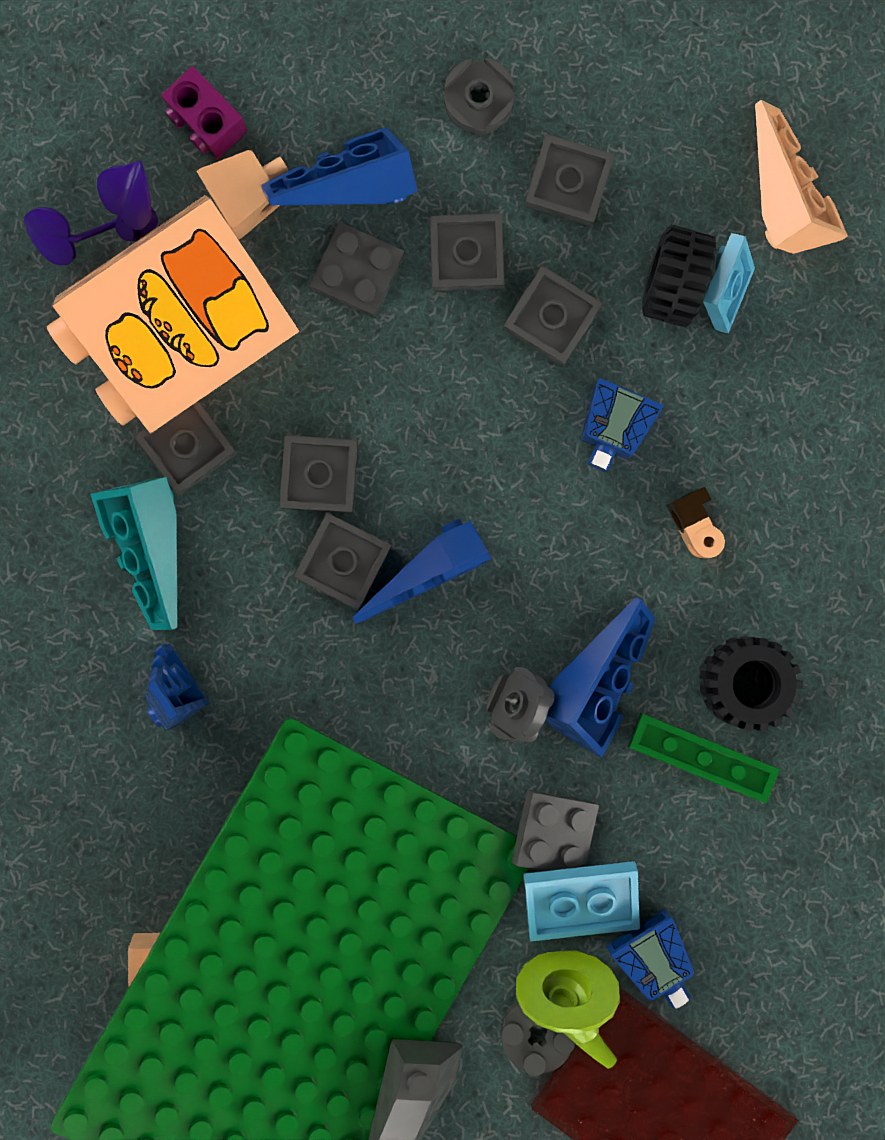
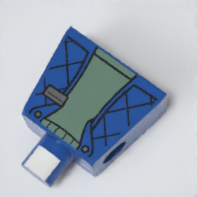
(616, 423)
(655, 959)

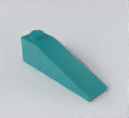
(145, 529)

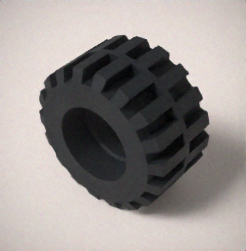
(679, 276)
(780, 687)

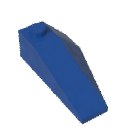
(368, 171)
(441, 560)
(593, 682)
(172, 690)

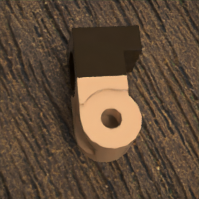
(695, 525)

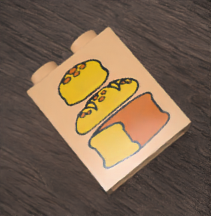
(171, 317)

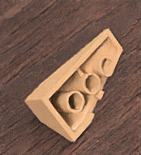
(791, 206)

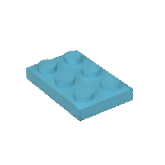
(582, 901)

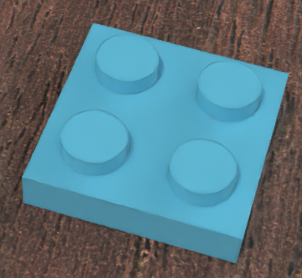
(729, 282)

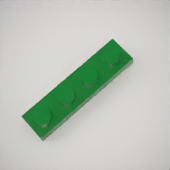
(703, 758)

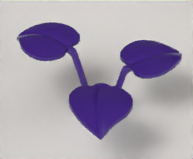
(122, 192)

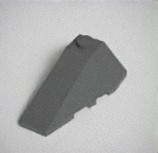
(413, 1087)

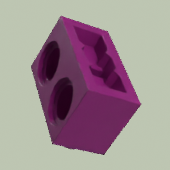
(208, 111)

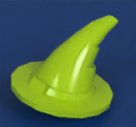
(572, 997)

